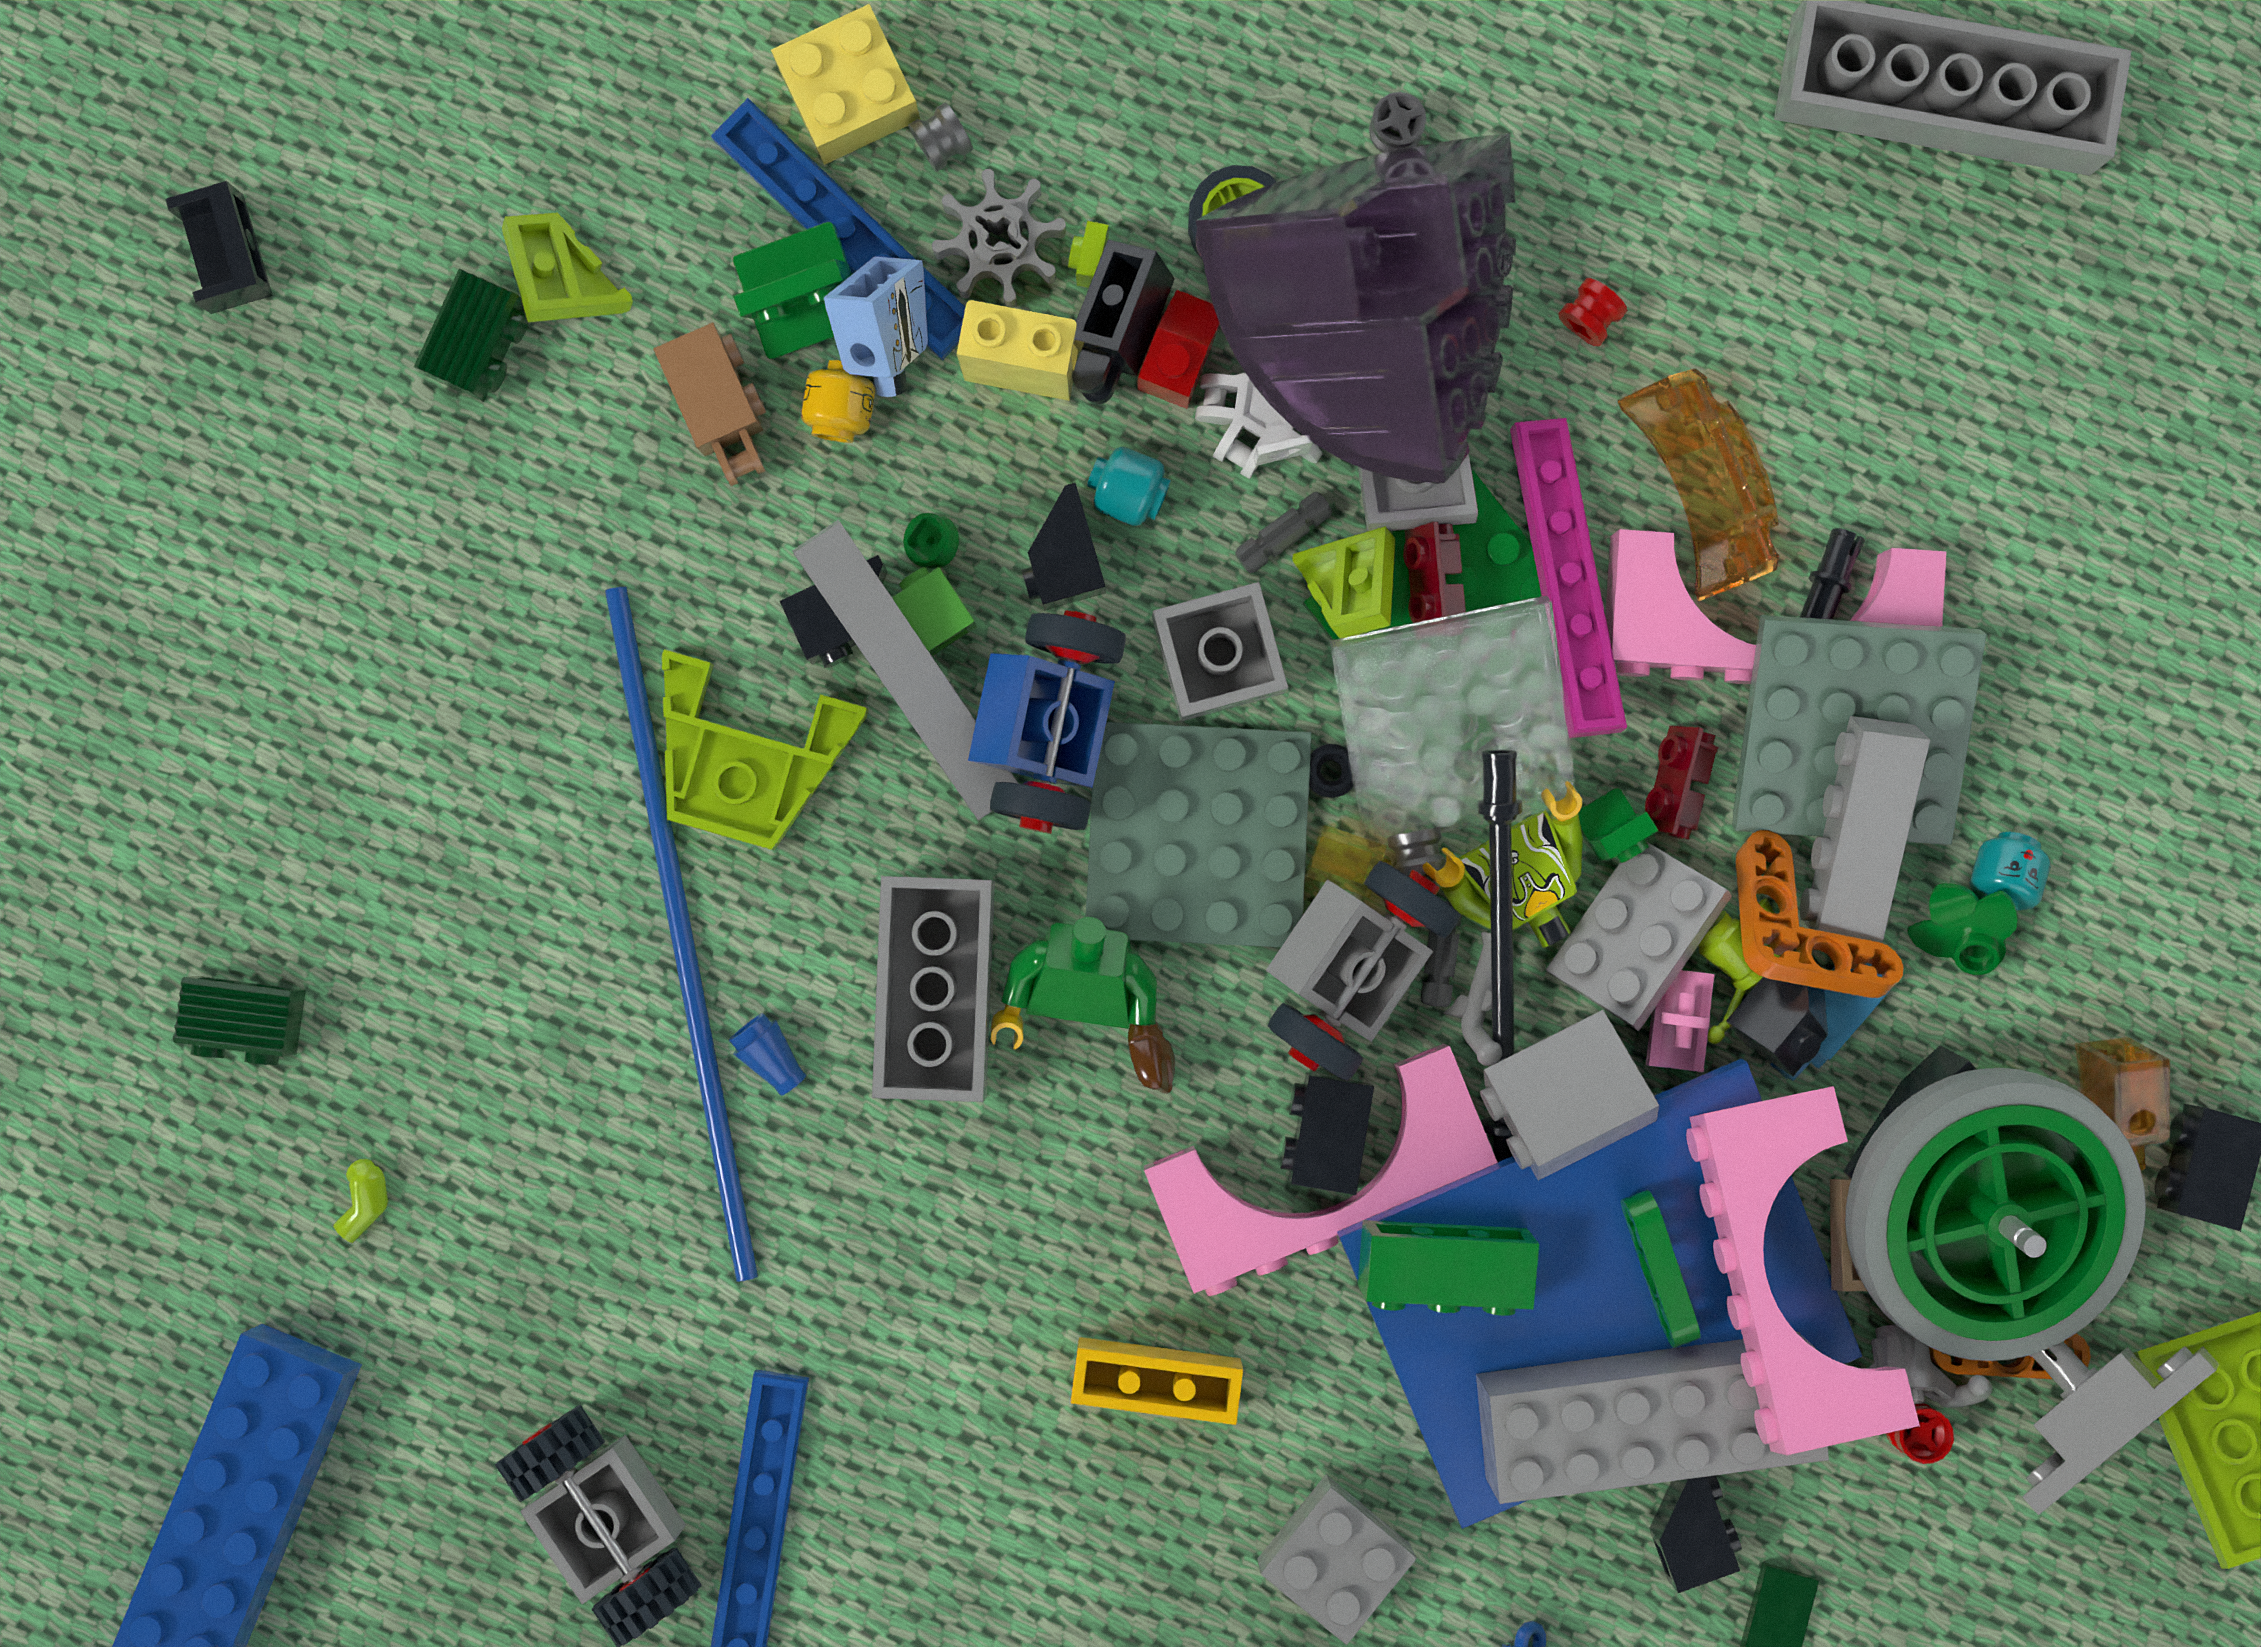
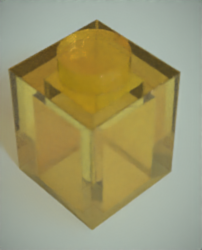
(1344, 860)

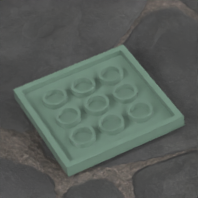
(1821, 673)
(1199, 833)

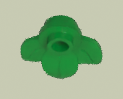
(1965, 921)

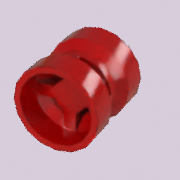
(1928, 1441)

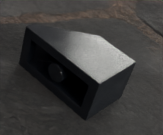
(1064, 556)
(818, 627)
(1782, 1022)

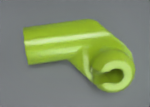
(368, 1199)

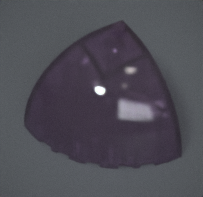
(1373, 299)

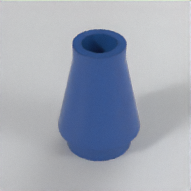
(767, 1053)

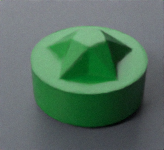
(931, 540)

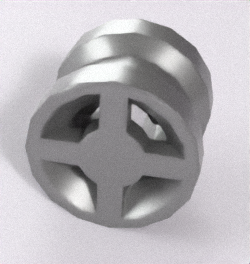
(1402, 114)
(941, 136)
(1417, 848)

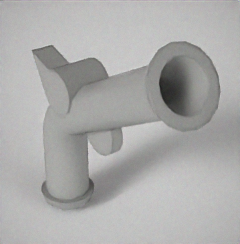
(1474, 1008)

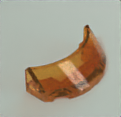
(1716, 478)

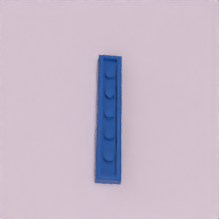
(816, 199)
(760, 1510)

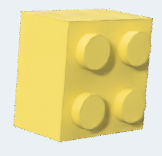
(846, 84)

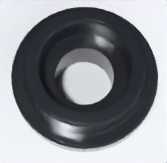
(1326, 788)

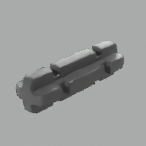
(1283, 532)
(1440, 968)

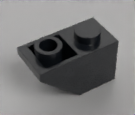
(1692, 1536)

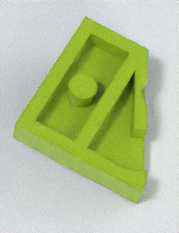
(557, 272)
(1352, 580)

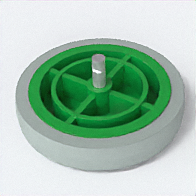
(1995, 1214)

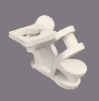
(1257, 416)

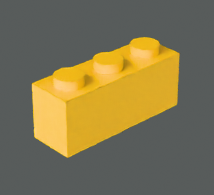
(1157, 1381)

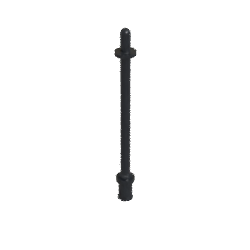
(1500, 810)

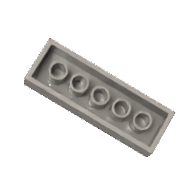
(1953, 85)
(1622, 1422)

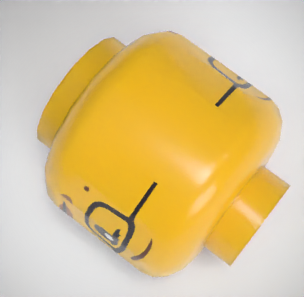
(837, 403)

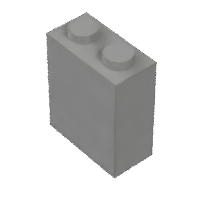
(1568, 1096)

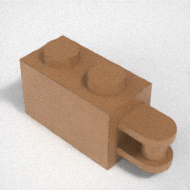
(713, 398)

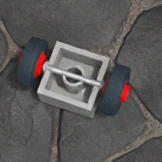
(1354, 964)

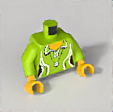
(1543, 870)

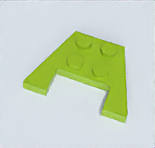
(737, 779)

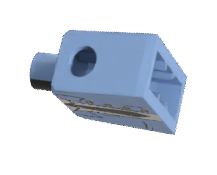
(880, 321)

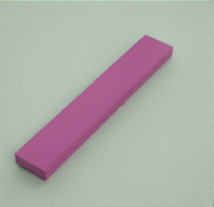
(1568, 576)

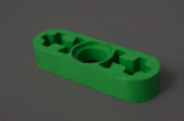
(1660, 1268)

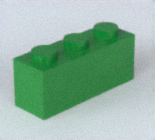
(1447, 1266)

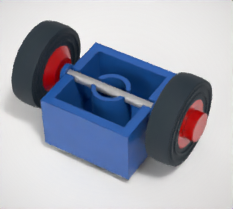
(1047, 719)

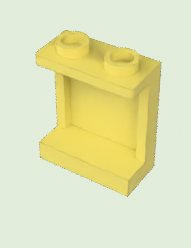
(1017, 349)

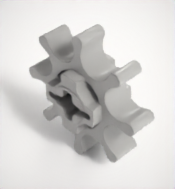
(1003, 260)

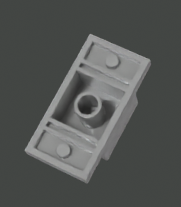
(2104, 1411)

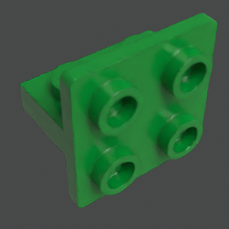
(788, 285)

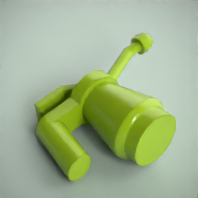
(1724, 949)

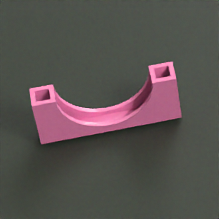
(1661, 627)
(1226, 1236)
(1800, 1392)

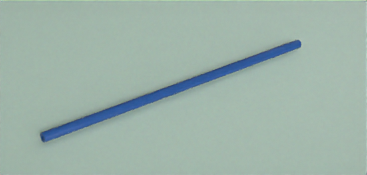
(681, 934)

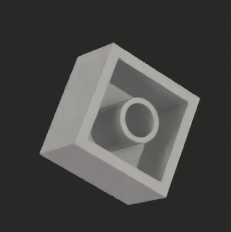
(1219, 651)
(1336, 1559)

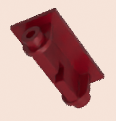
(1430, 555)
(1684, 757)

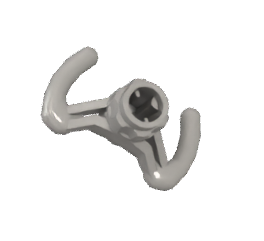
(1899, 1349)

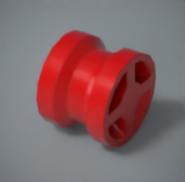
(1593, 312)

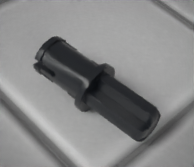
(1832, 574)

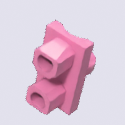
(1681, 1023)

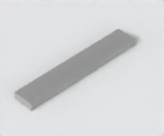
(899, 660)

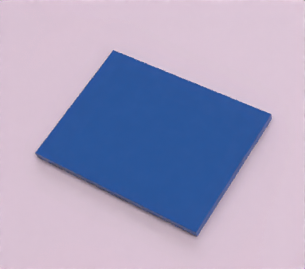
(1589, 1276)

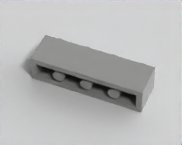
(1864, 828)

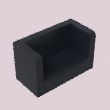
(222, 246)

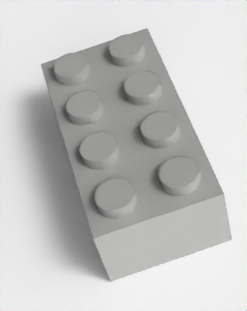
(933, 989)

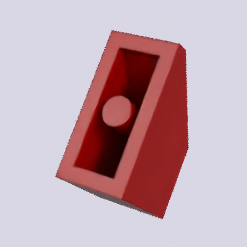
(1179, 349)

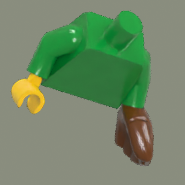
(1092, 979)

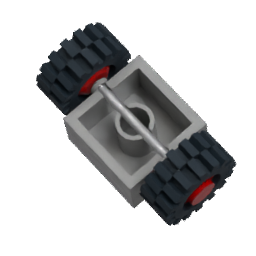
(602, 1523)

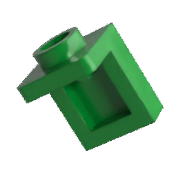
(1614, 827)

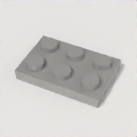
(1410, 504)
(1639, 934)

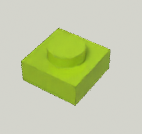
(1087, 251)

